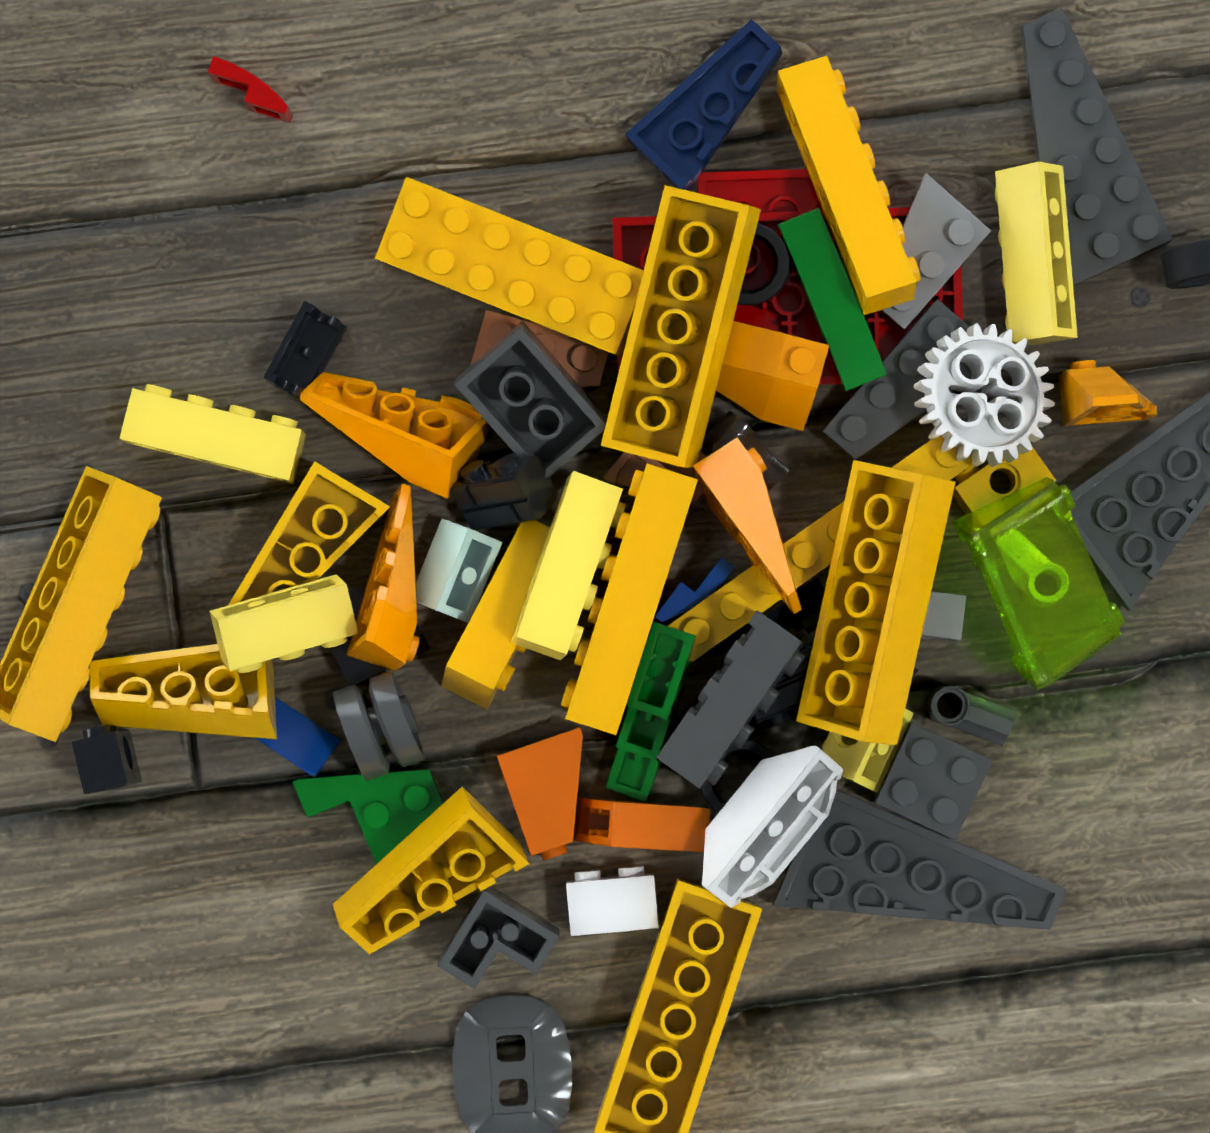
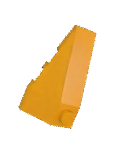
(772, 374)
(1100, 396)
(411, 435)
(741, 502)
(389, 602)

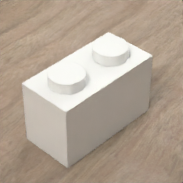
(611, 903)

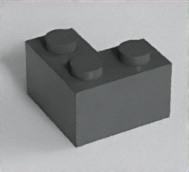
(494, 926)

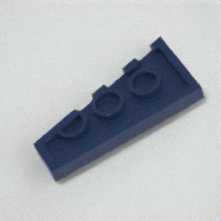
(700, 112)

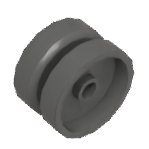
(385, 723)

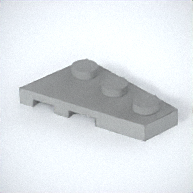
(940, 238)

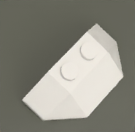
(768, 822)

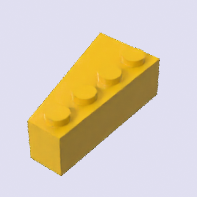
(311, 534)
(485, 649)
(184, 693)
(428, 871)

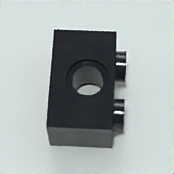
(106, 759)

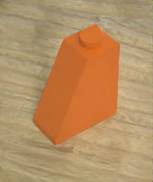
(545, 790)
(641, 825)

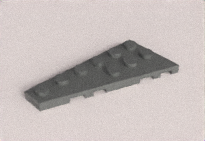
(1105, 193)
(1146, 501)
(891, 867)

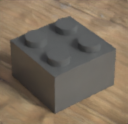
(932, 781)

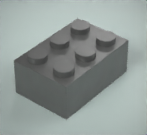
(531, 400)

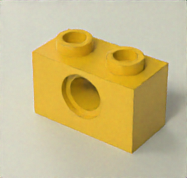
(974, 484)

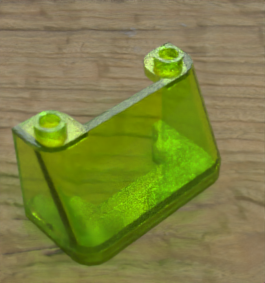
(1041, 581)

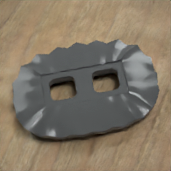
(544, 1068)

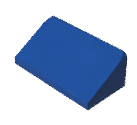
(301, 740)

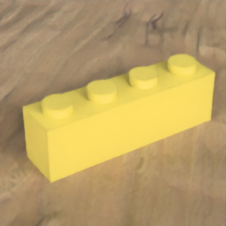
(1036, 253)
(213, 435)
(567, 566)

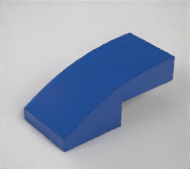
(685, 599)

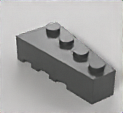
(731, 701)

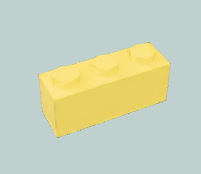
(284, 623)

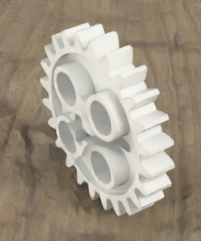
(982, 433)

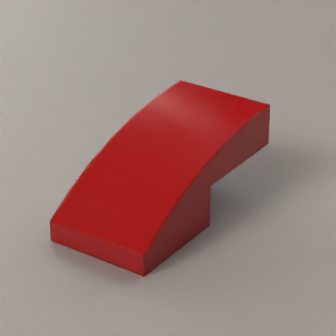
(259, 96)

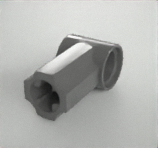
(972, 715)

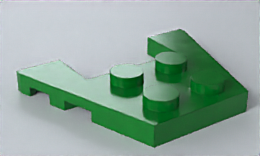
(384, 806)

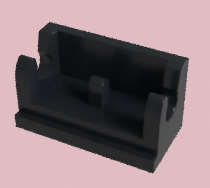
(305, 350)

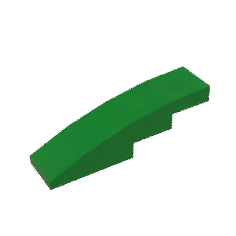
(832, 299)
(651, 711)

